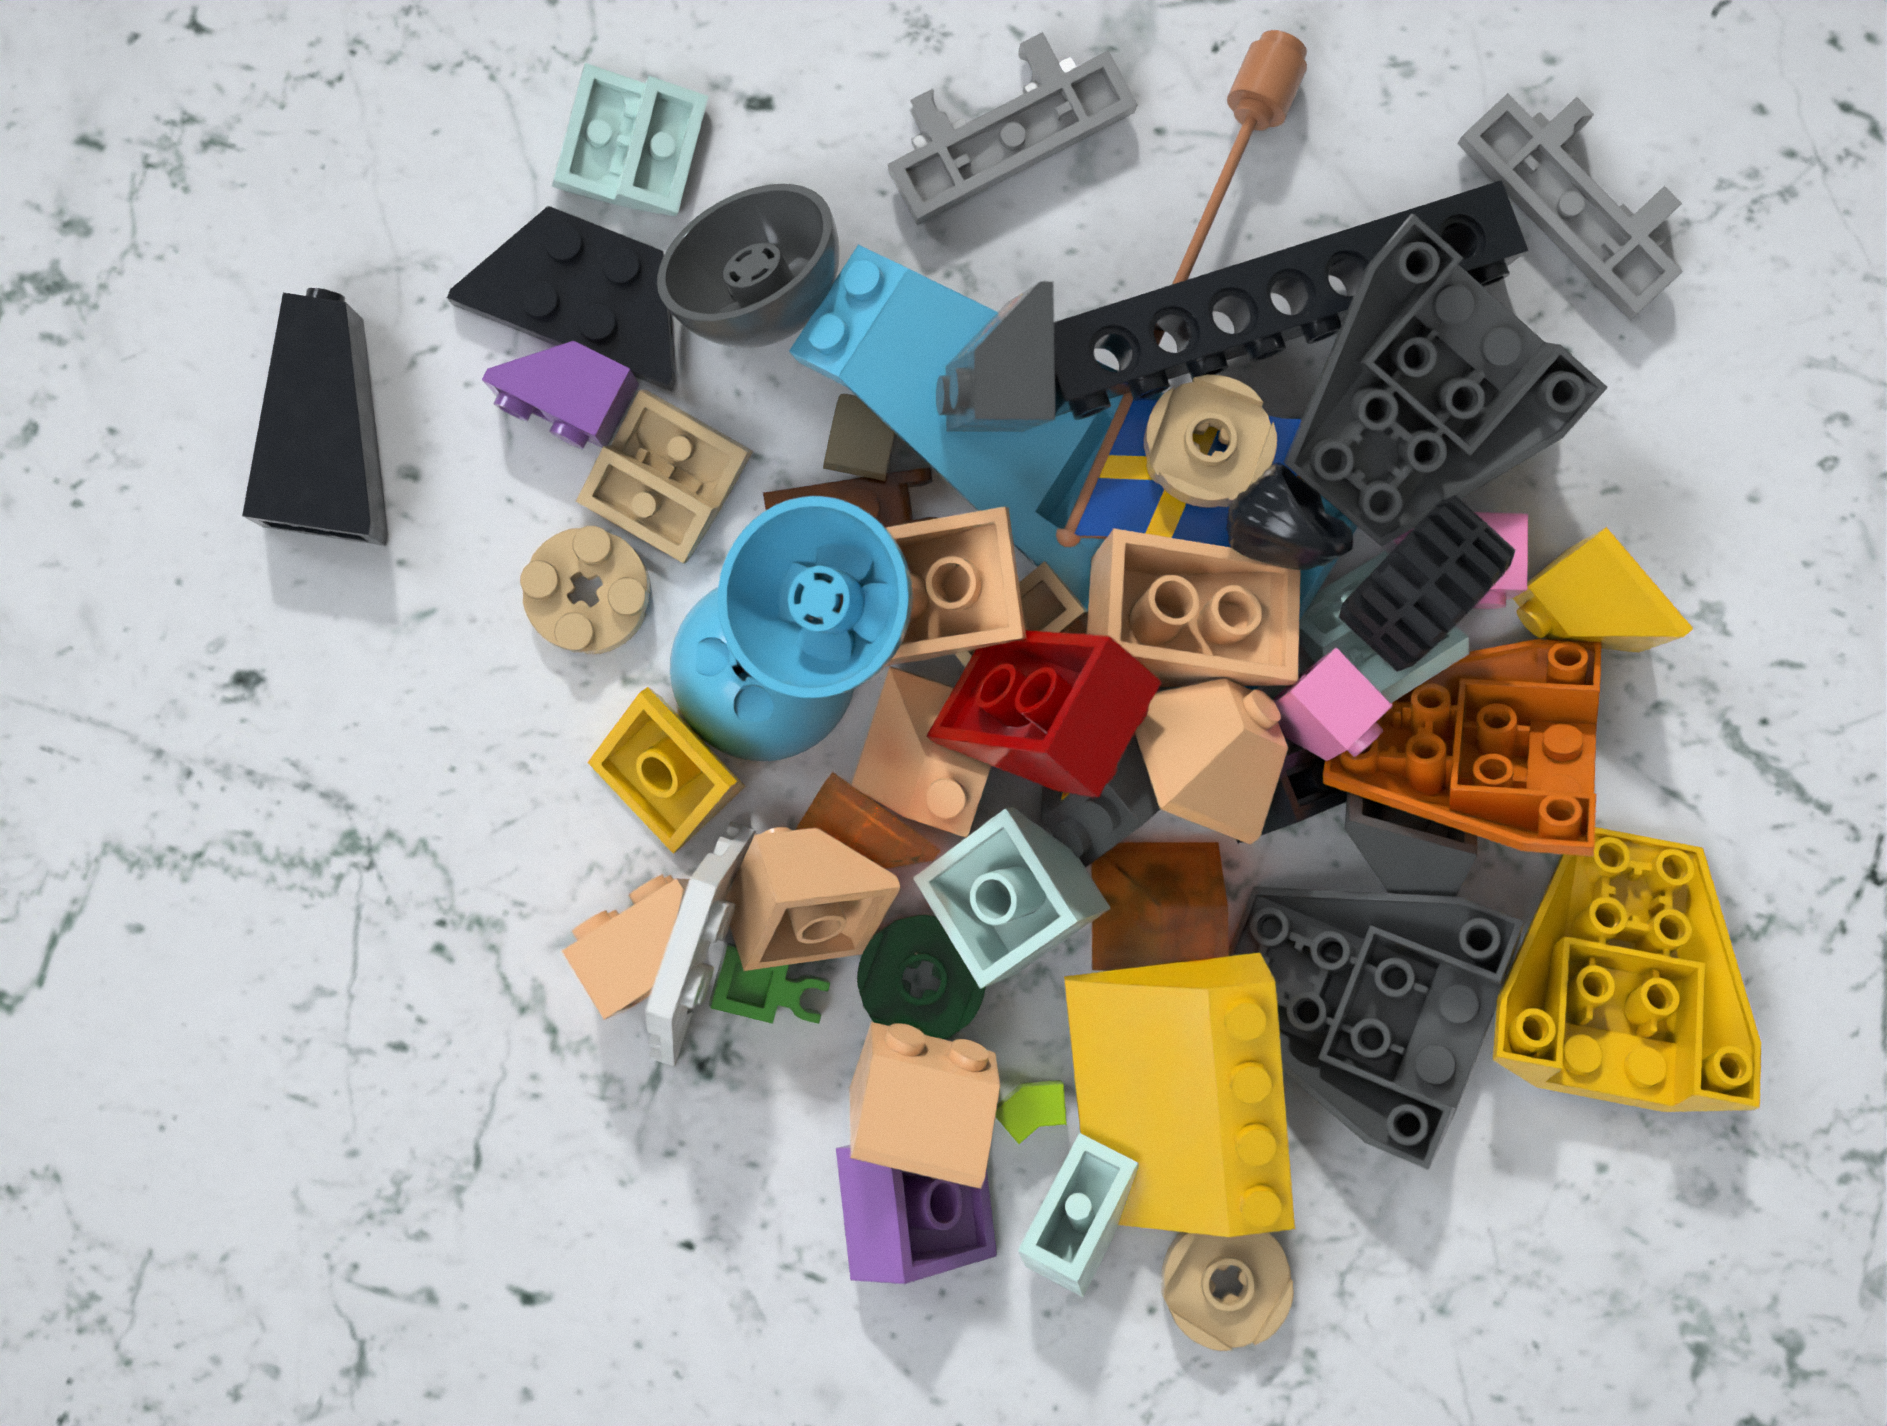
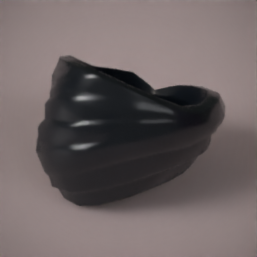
(1285, 523)

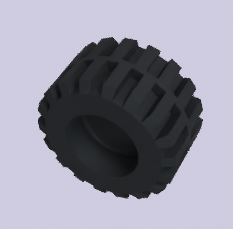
(1427, 584)

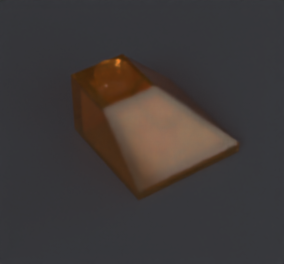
(866, 827)
(1163, 905)

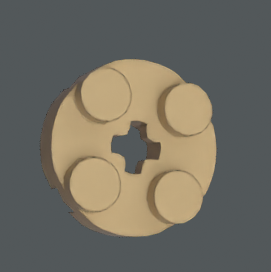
(1192, 408)
(550, 581)
(1235, 1318)

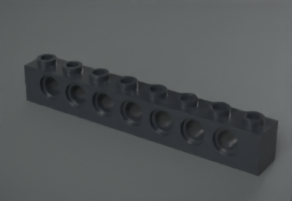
(1474, 223)

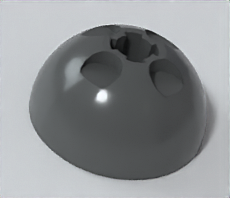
(752, 266)

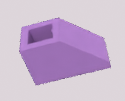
(567, 387)

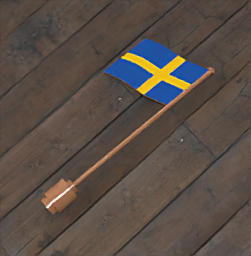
(1118, 484)

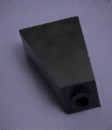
(317, 428)

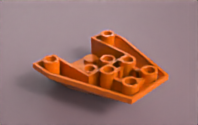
(1493, 747)

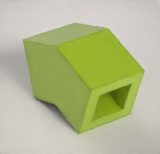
(1032, 1107)

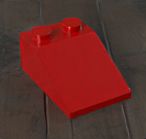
(1049, 709)

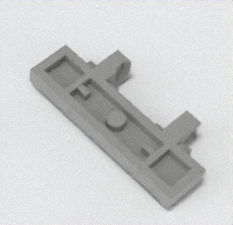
(1052, 114)
(1538, 173)

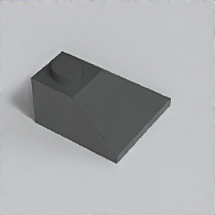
(1409, 850)

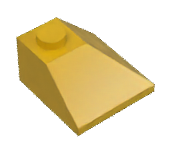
(1599, 596)

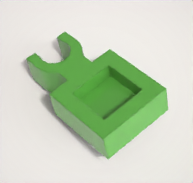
(760, 991)

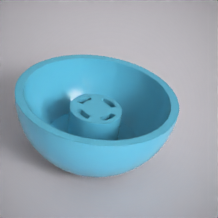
(783, 608)
(733, 707)

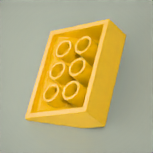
(1191, 1086)

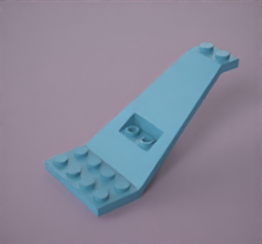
(890, 340)

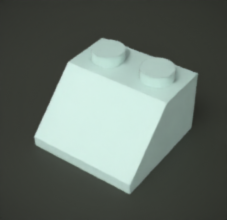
(1009, 895)

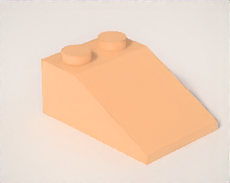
(960, 584)
(1196, 610)

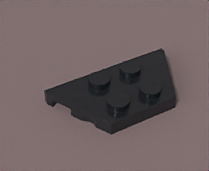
(578, 285)

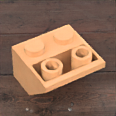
(623, 952)

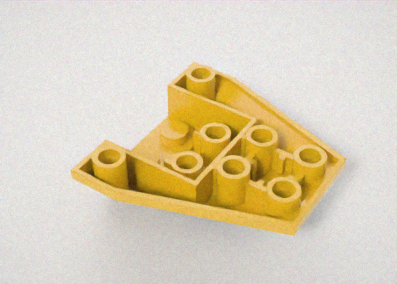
(1631, 985)

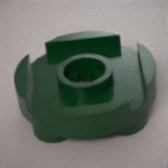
(888, 995)

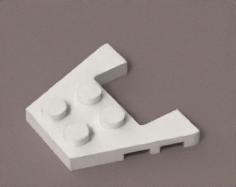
(701, 920)

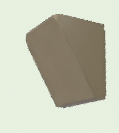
(858, 440)

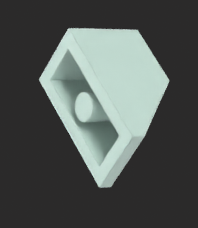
(1079, 1215)

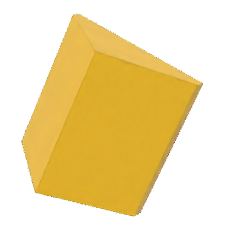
(664, 770)

